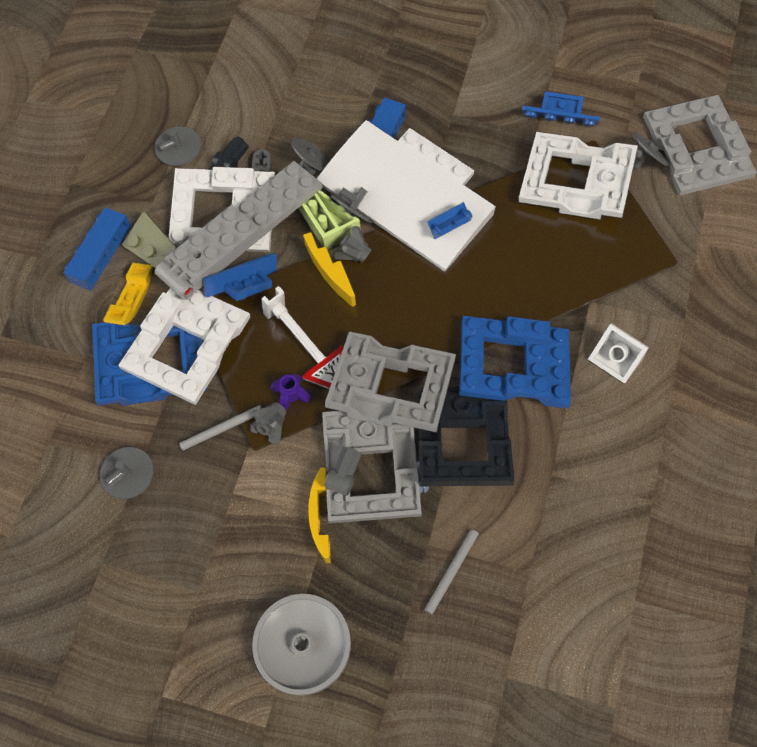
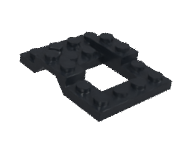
(468, 413)

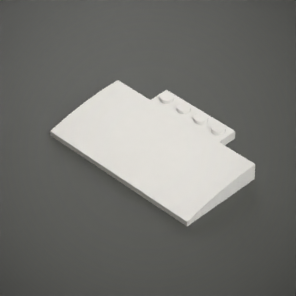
(406, 188)

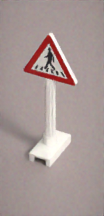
(324, 371)

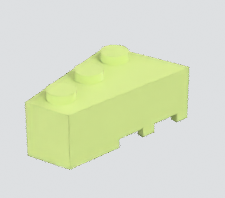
(327, 219)

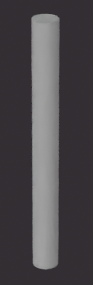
(218, 429)
(451, 572)

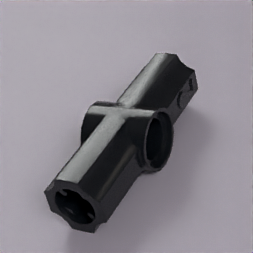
(231, 154)

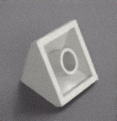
(618, 353)

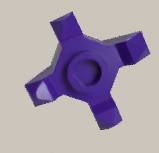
(290, 390)

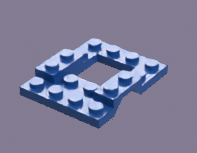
(545, 360)
(118, 386)

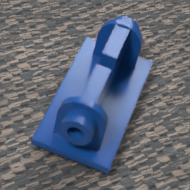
(449, 220)

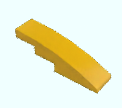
(331, 272)

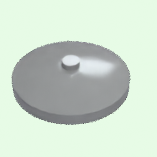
(301, 644)

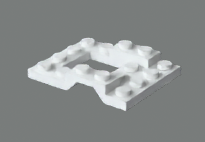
(239, 181)
(606, 181)
(199, 315)

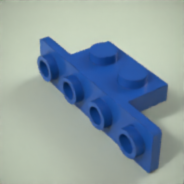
(561, 107)
(242, 279)

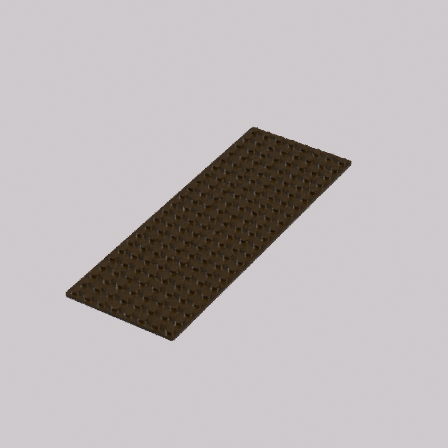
(518, 266)

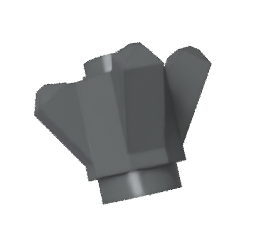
(353, 246)
(269, 421)

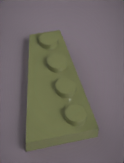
(148, 241)

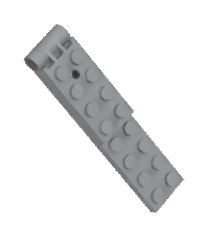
(236, 230)

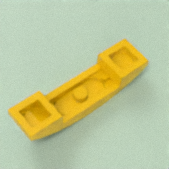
(131, 296)
(318, 489)

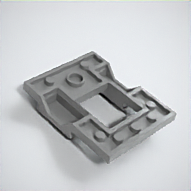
(707, 167)
(360, 374)
(370, 439)

